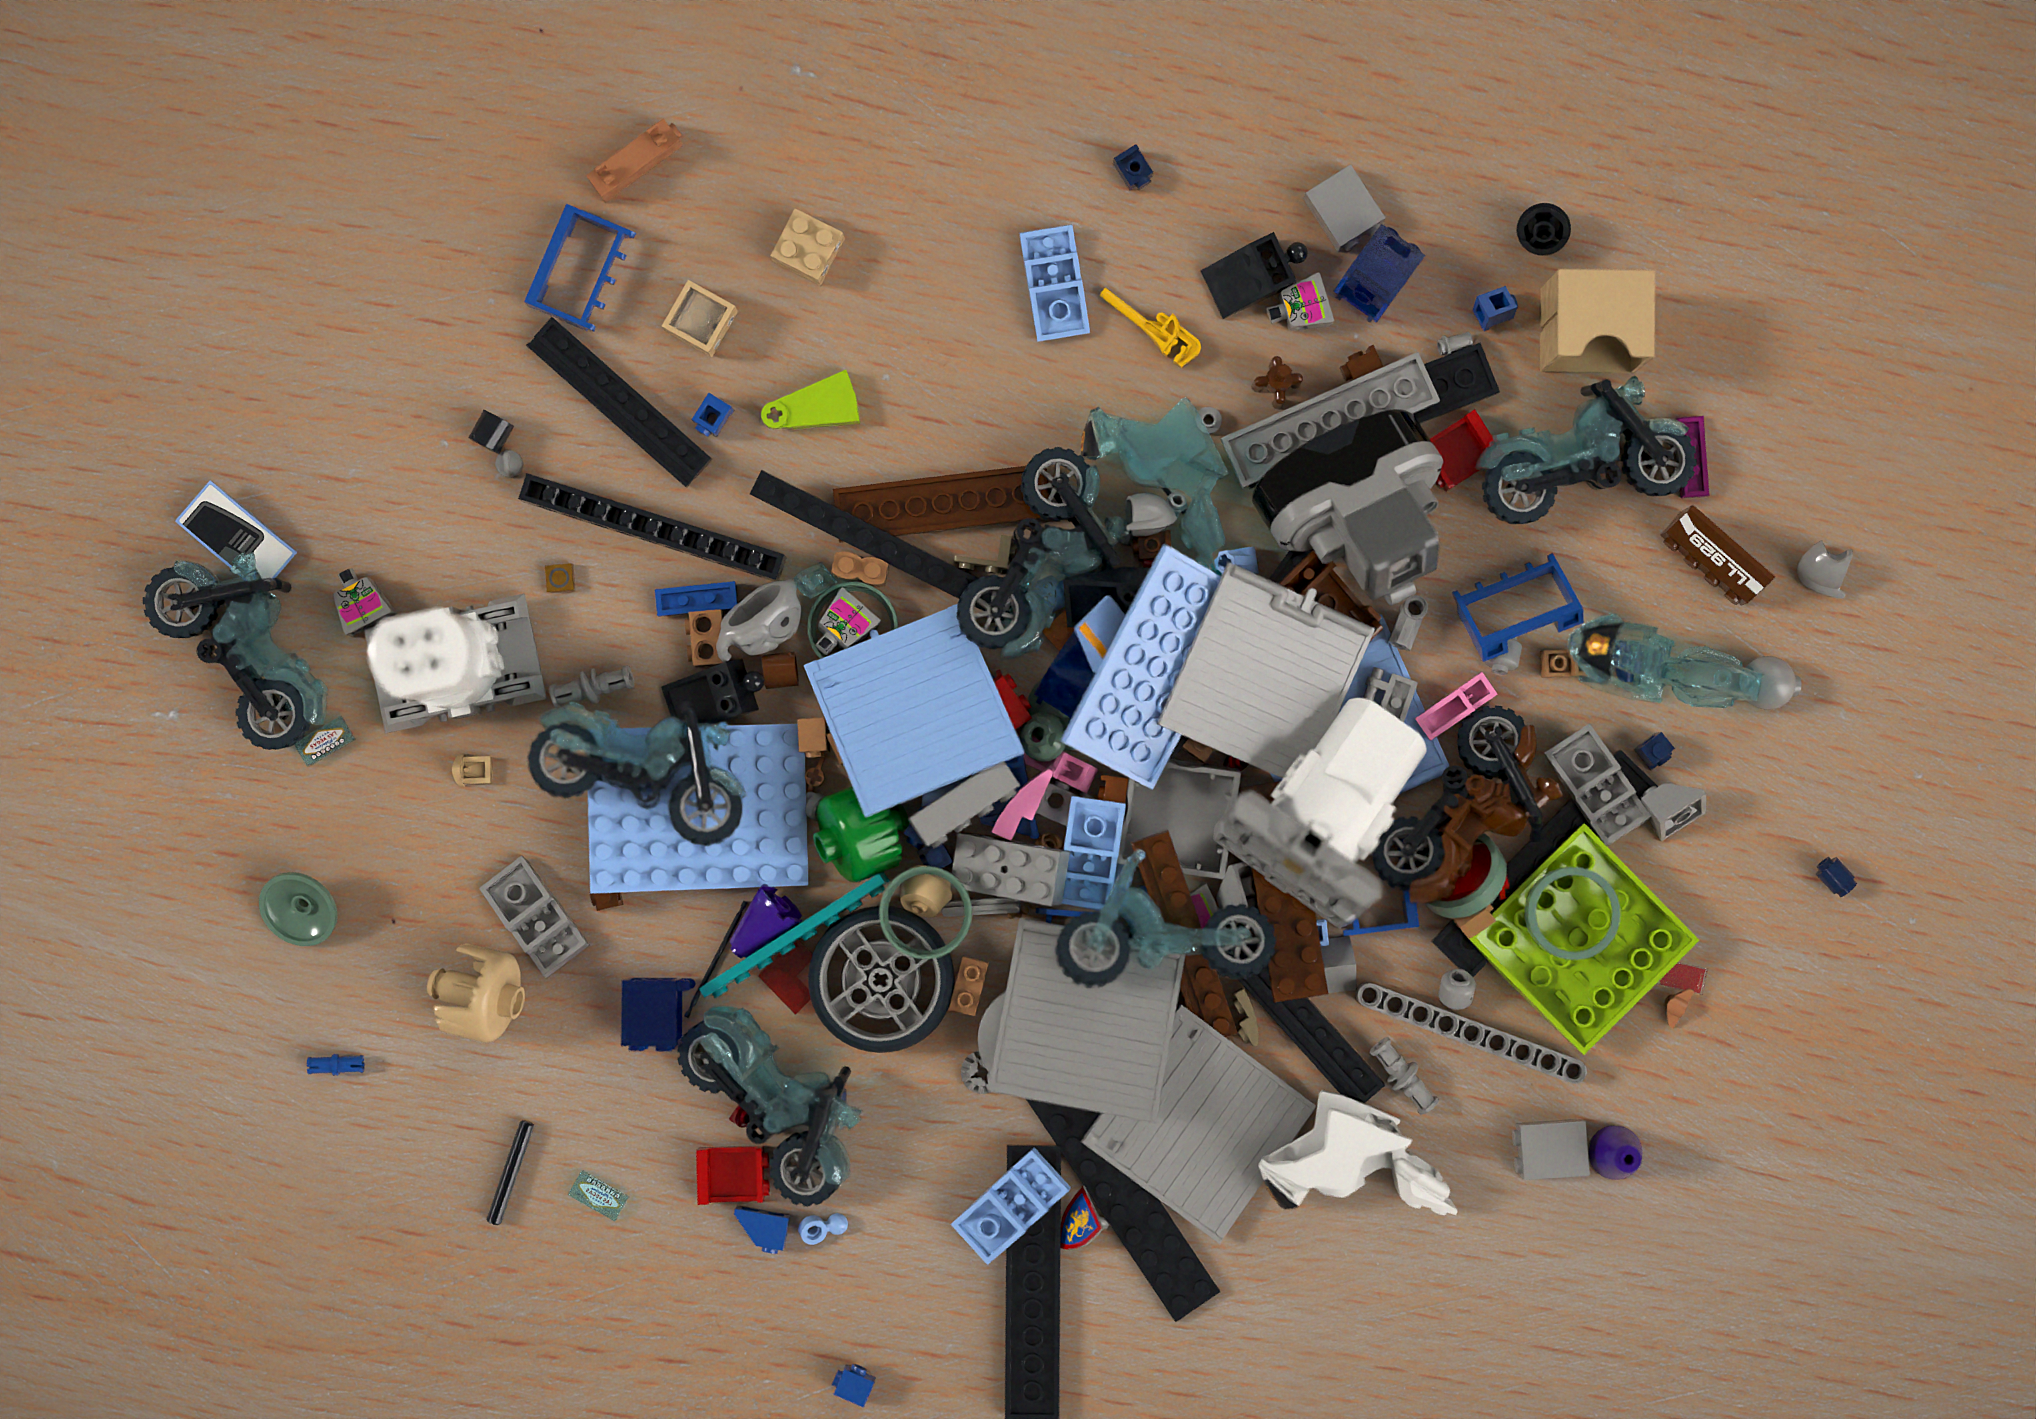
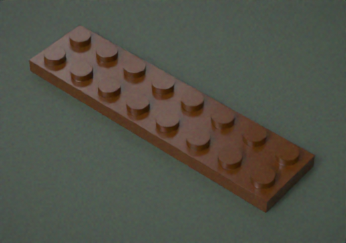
(940, 501)
(1297, 963)

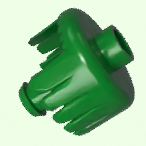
(855, 842)

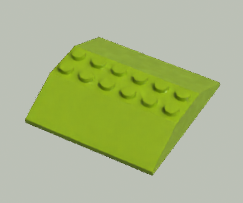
(1574, 915)

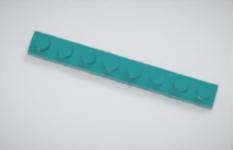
(804, 930)

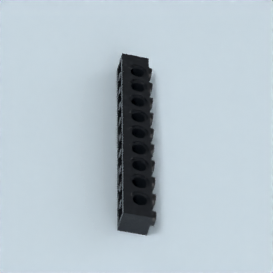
(652, 527)

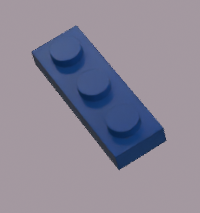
(696, 598)

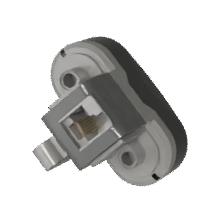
(1360, 498)

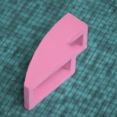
(1456, 706)
(1067, 770)
(1023, 804)

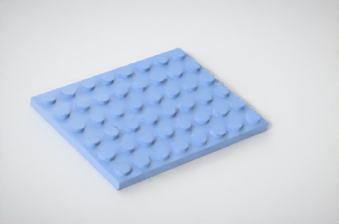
(643, 852)

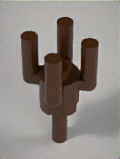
(1278, 381)

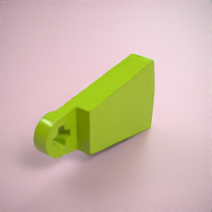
(817, 405)

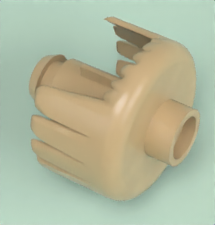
(487, 1000)

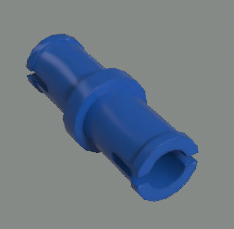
(335, 1064)

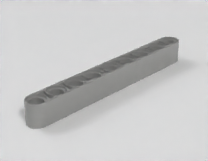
(1482, 1038)

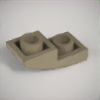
(1248, 1025)

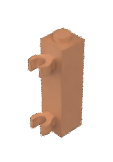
(635, 159)

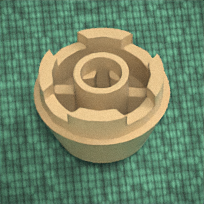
(925, 894)

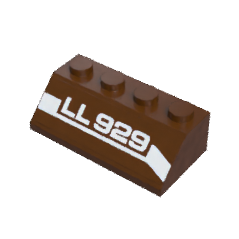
(1716, 556)

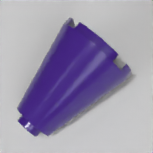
(764, 921)
(1615, 1152)

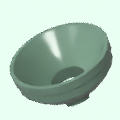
(1051, 744)

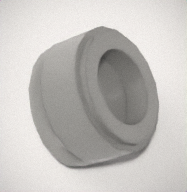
(509, 463)
(812, 802)

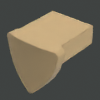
(472, 770)

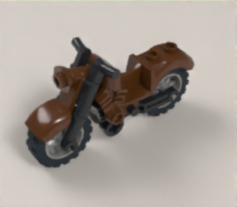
(1468, 808)

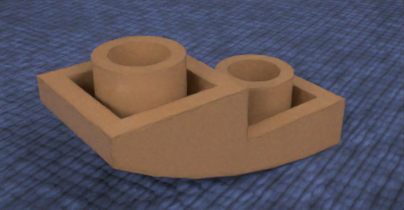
(1558, 664)

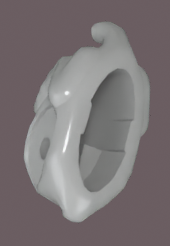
(761, 620)

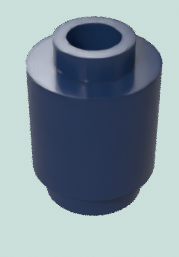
(1836, 876)

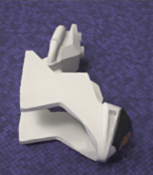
(1345, 1148)

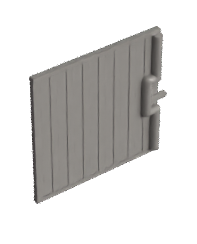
(1264, 672)
(1081, 1043)
(1210, 1128)

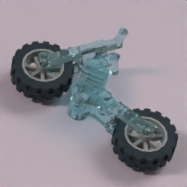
(1165, 939)

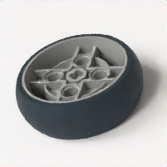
(855, 975)

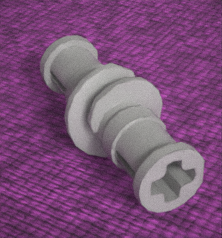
(591, 687)
(1404, 1075)

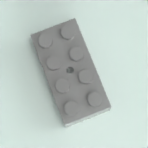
(962, 803)
(1011, 868)

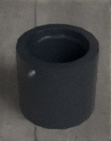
(491, 431)

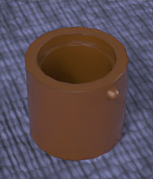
(780, 670)

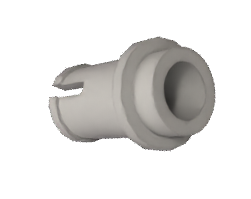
(1452, 344)
(1177, 502)

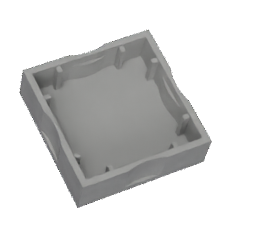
(1187, 804)

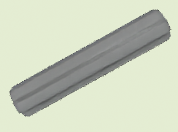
(982, 906)

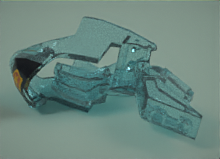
(1167, 455)
(1697, 676)

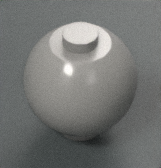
(1777, 684)

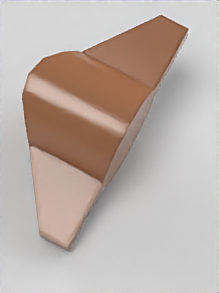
(815, 776)
(1677, 1005)

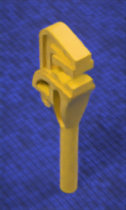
(1162, 333)

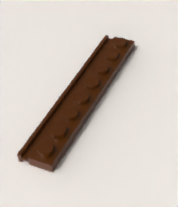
(1171, 894)

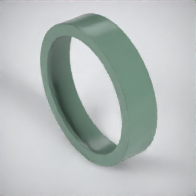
(832, 592)
(1484, 895)
(1530, 912)
(893, 939)

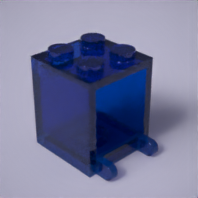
(1379, 272)
(1066, 678)
(653, 1012)

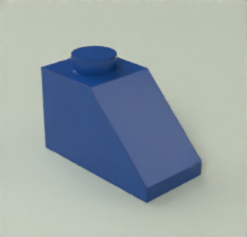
(764, 1227)

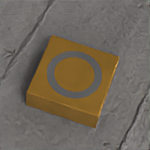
(559, 578)

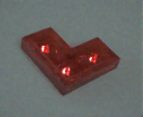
(783, 979)

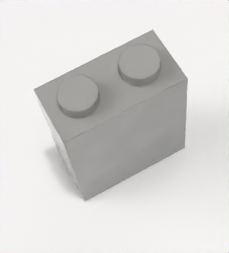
(1344, 209)
(1551, 1149)

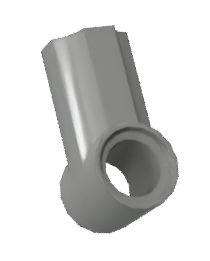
(1408, 624)

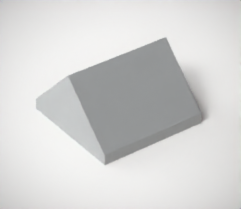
(1339, 964)

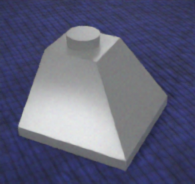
(1673, 807)
(1237, 887)

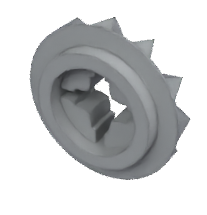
(969, 1069)

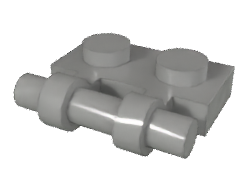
(1397, 693)

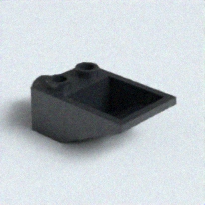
(1248, 278)
(1088, 589)
(716, 693)

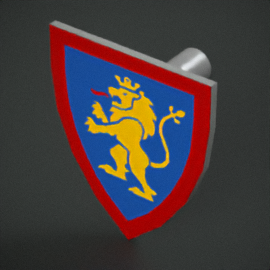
(1080, 1222)

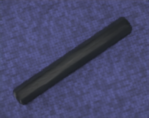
(510, 1172)

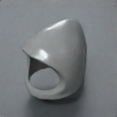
(1150, 514)
(1823, 570)

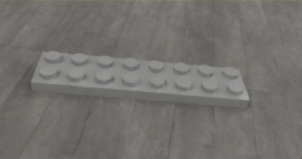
(1263, 444)

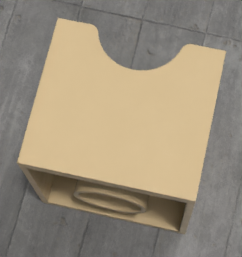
(1597, 321)

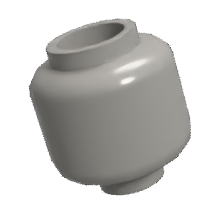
(1507, 661)
(1457, 989)

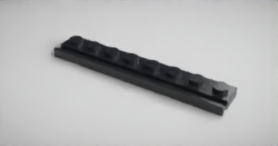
(619, 402)
(1315, 1037)

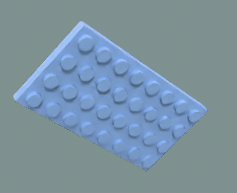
(1140, 668)

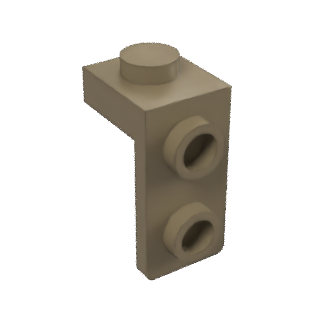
(1006, 552)

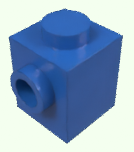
(853, 1384)

